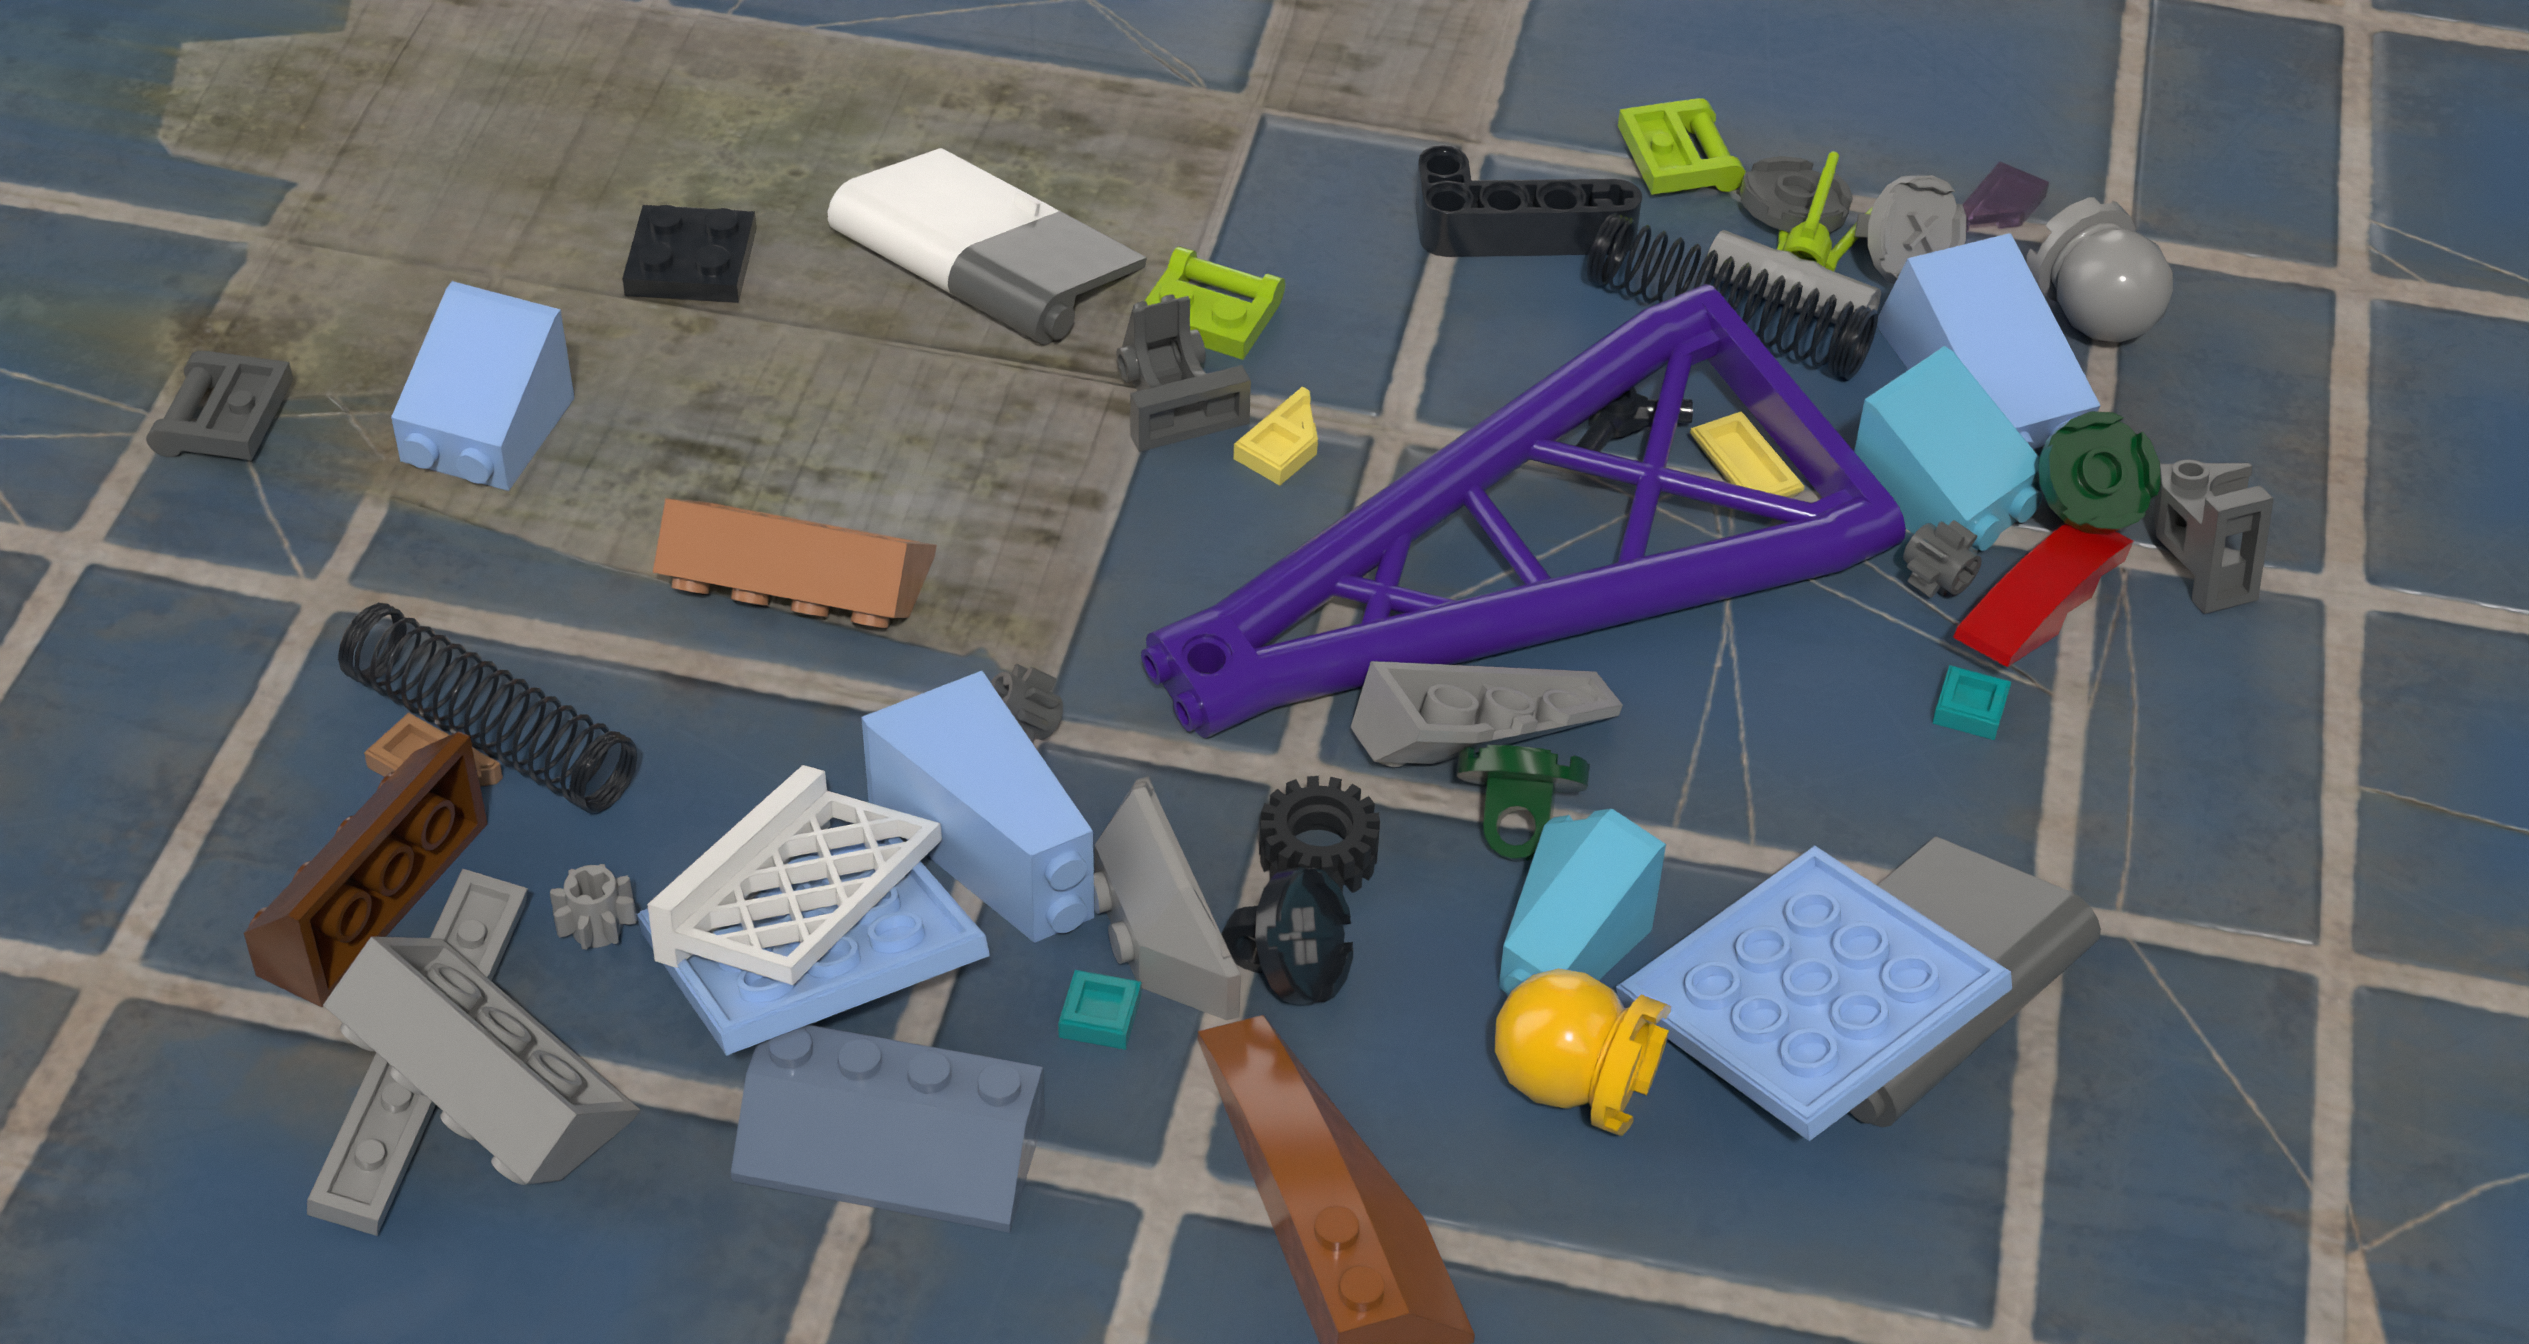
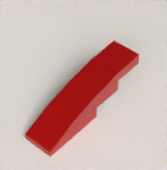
(2039, 592)

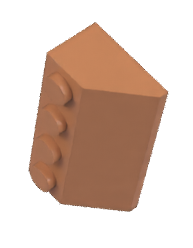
(792, 560)

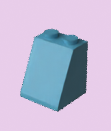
(1948, 451)

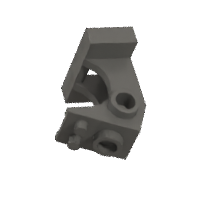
(1173, 391)
(2194, 516)

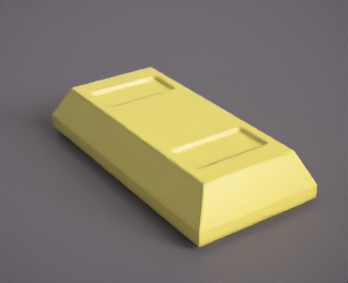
(1745, 456)

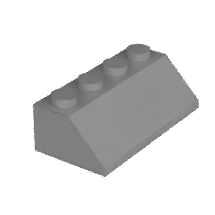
(477, 1058)

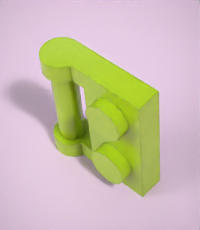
(1666, 152)
(1222, 320)

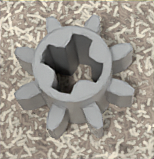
(593, 906)

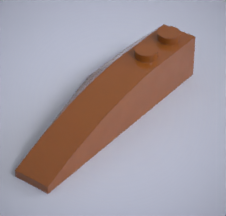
(1335, 1209)

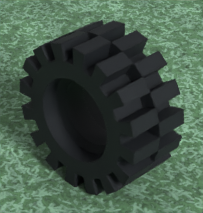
(1327, 810)

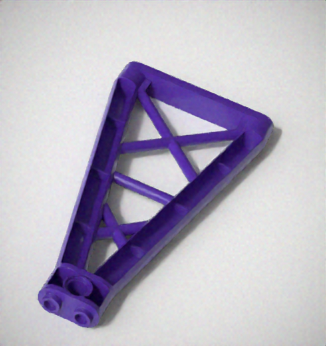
(1821, 537)

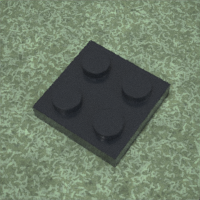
(690, 253)

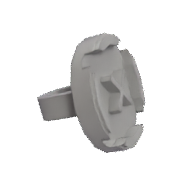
(1911, 220)

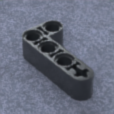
(1512, 215)

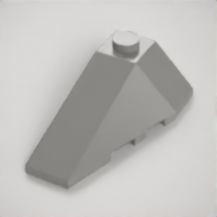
(1440, 709)

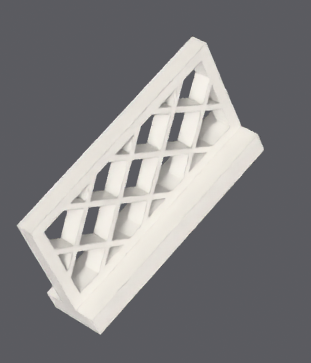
(756, 857)

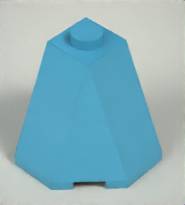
(1583, 898)

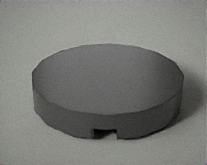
(1783, 189)

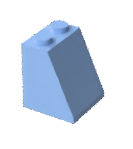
(484, 387)

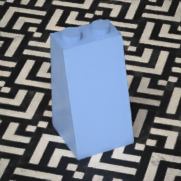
(1998, 324)
(999, 806)

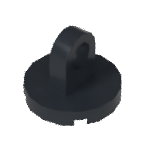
(1295, 936)

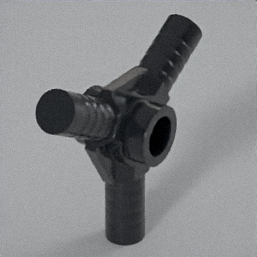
(1623, 417)

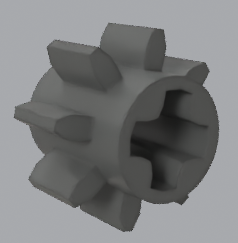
(1942, 558)
(1030, 700)

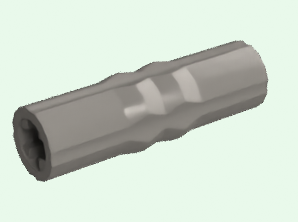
(1794, 269)

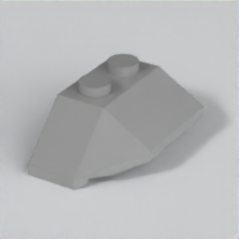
(1159, 910)

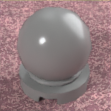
(2102, 271)

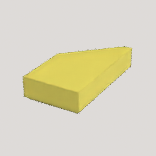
(1281, 440)

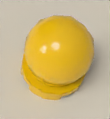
(1576, 1044)

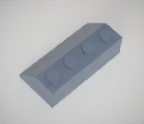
(890, 1125)

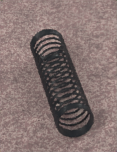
(1850, 343)
(582, 769)

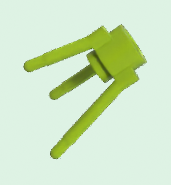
(1810, 238)

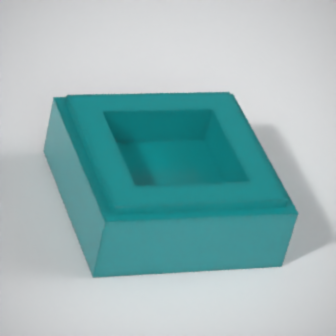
(1971, 702)
(1100, 1009)

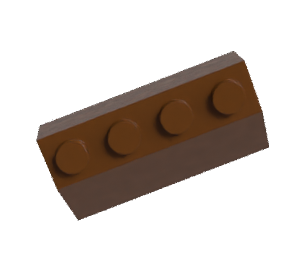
(370, 871)

